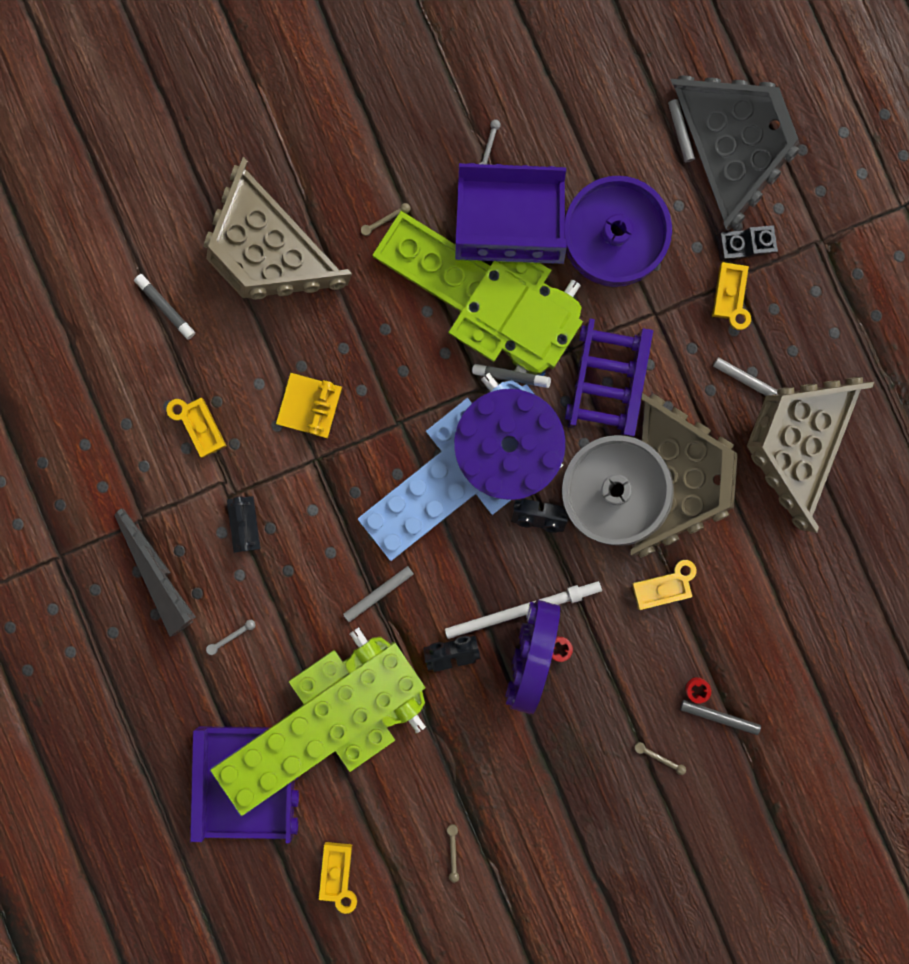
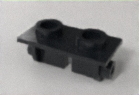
(552, 519)
(243, 524)
(439, 654)

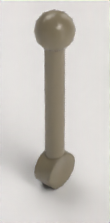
(367, 230)
(640, 748)
(452, 830)

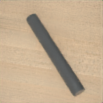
(720, 717)

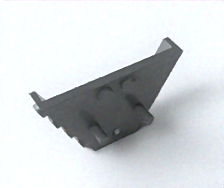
(735, 138)

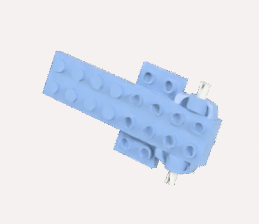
(433, 489)

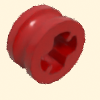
(569, 650)
(698, 698)

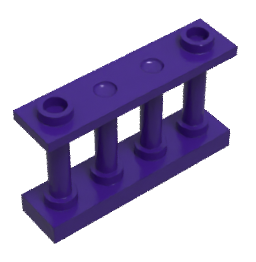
(635, 369)

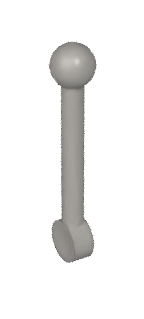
(495, 125)
(213, 648)

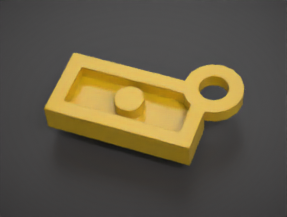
(730, 294)
(199, 425)
(664, 588)
(336, 876)

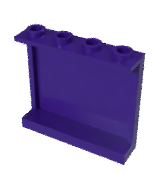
(511, 213)
(211, 808)

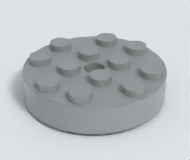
(645, 497)

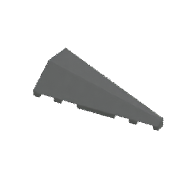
(169, 603)

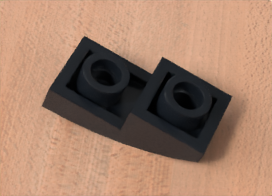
(747, 243)

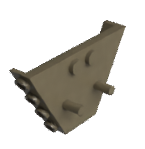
(263, 248)
(799, 440)
(693, 463)

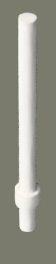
(573, 594)

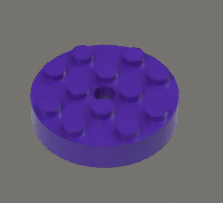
(621, 204)
(517, 416)
(534, 656)

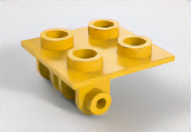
(309, 405)

